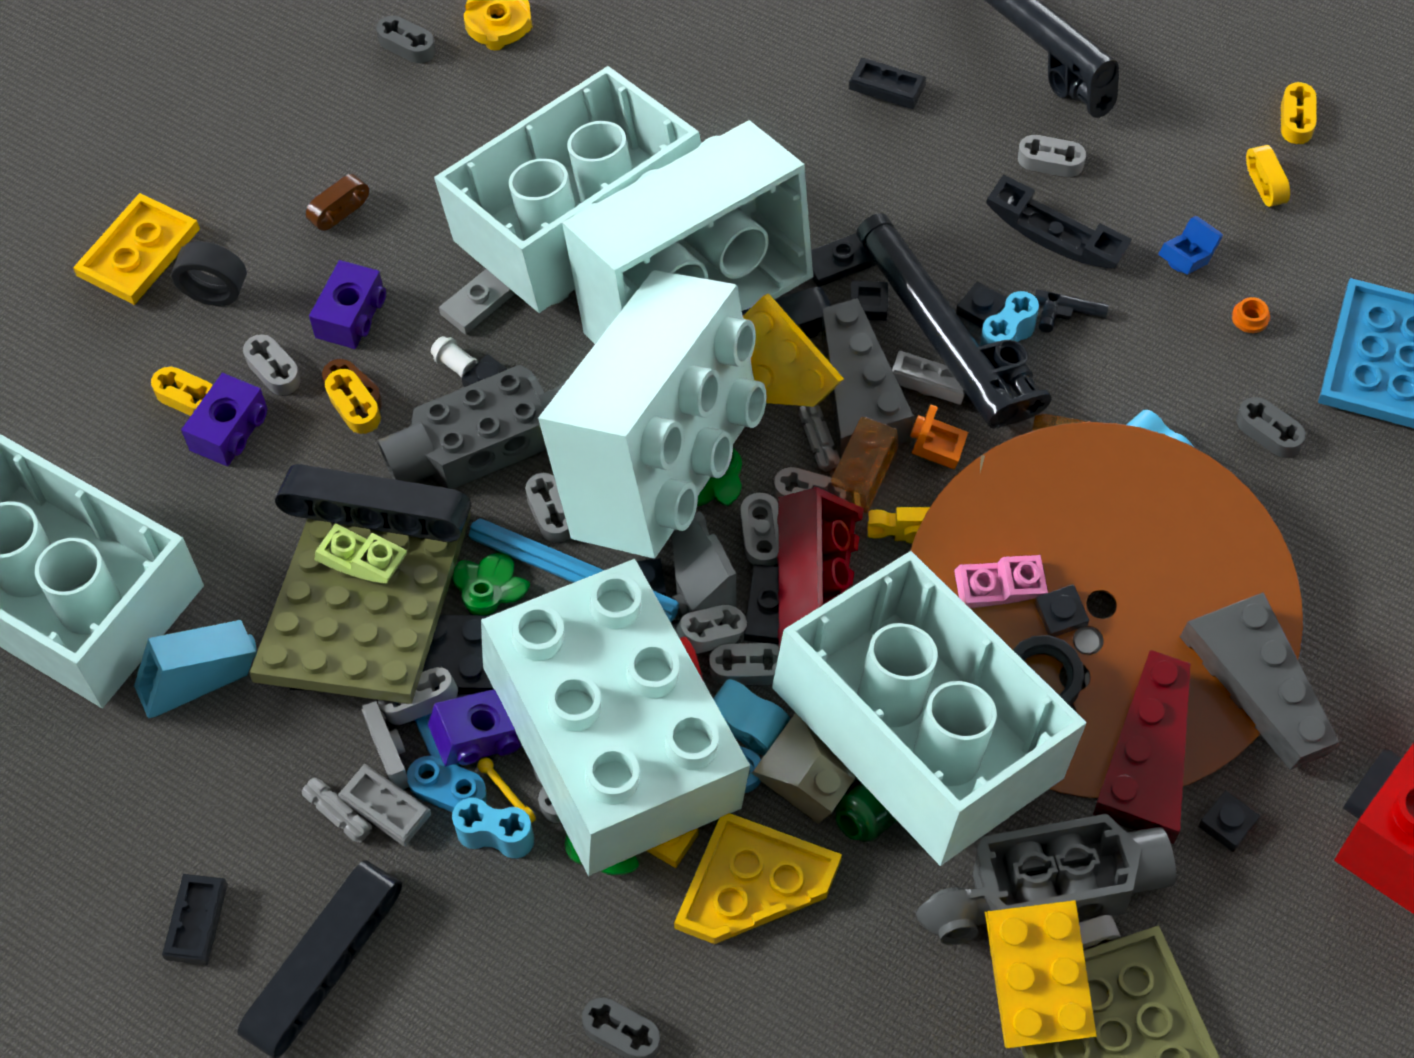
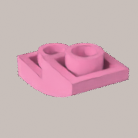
(1001, 582)

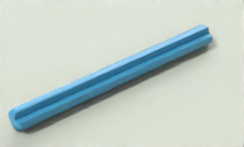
(545, 557)

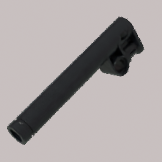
(1074, 61)
(990, 374)

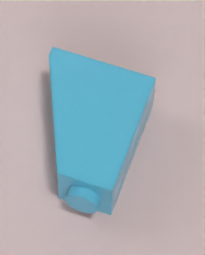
(192, 664)

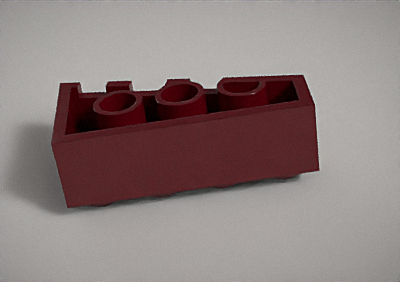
(813, 551)
(1148, 762)

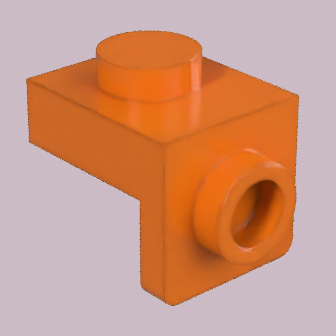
(937, 440)

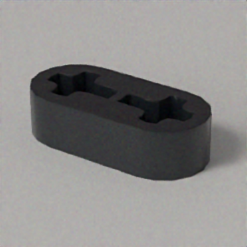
(1372, 783)

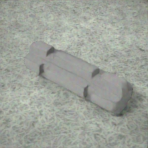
(819, 437)
(336, 810)

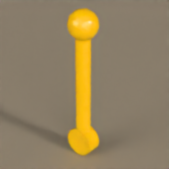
(486, 766)

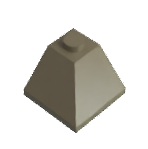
(804, 771)

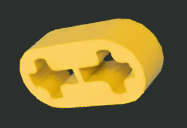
(1305, 114)
(1268, 175)
(180, 397)
(359, 397)

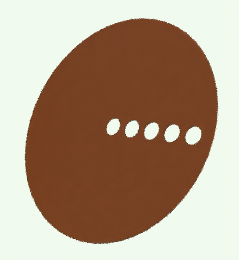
(1128, 519)

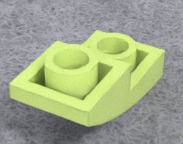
(360, 557)

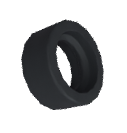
(216, 260)
(1063, 653)

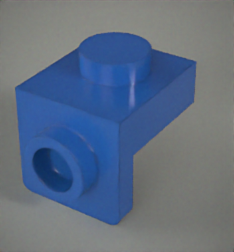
(1193, 247)

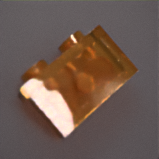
(866, 461)

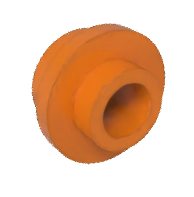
(1254, 308)

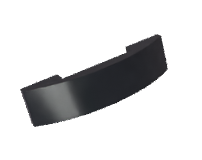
(1053, 230)

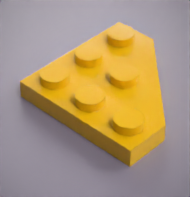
(787, 359)
(752, 879)

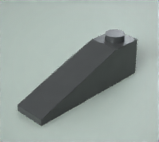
(701, 569)

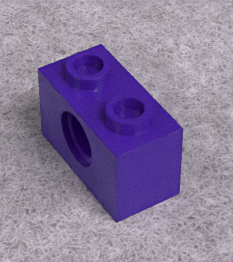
(347, 304)
(207, 428)
(455, 733)

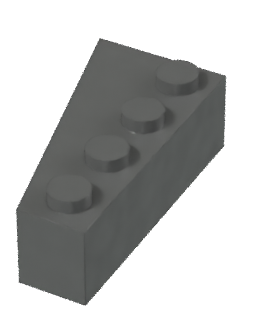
(1262, 674)

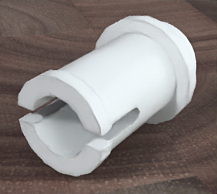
(447, 352)

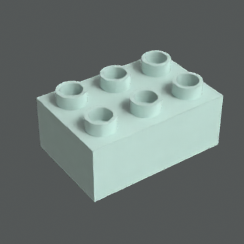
(574, 152)
(715, 214)
(653, 413)
(82, 576)
(926, 706)
(613, 715)

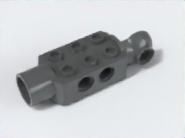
(471, 431)
(1054, 863)

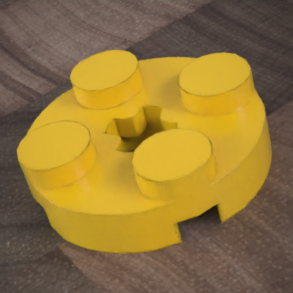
(500, 31)

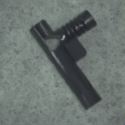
(1064, 306)

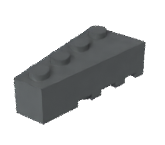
(868, 380)

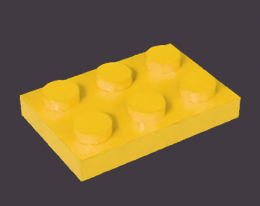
(136, 248)
(1040, 974)

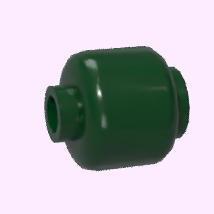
(862, 815)

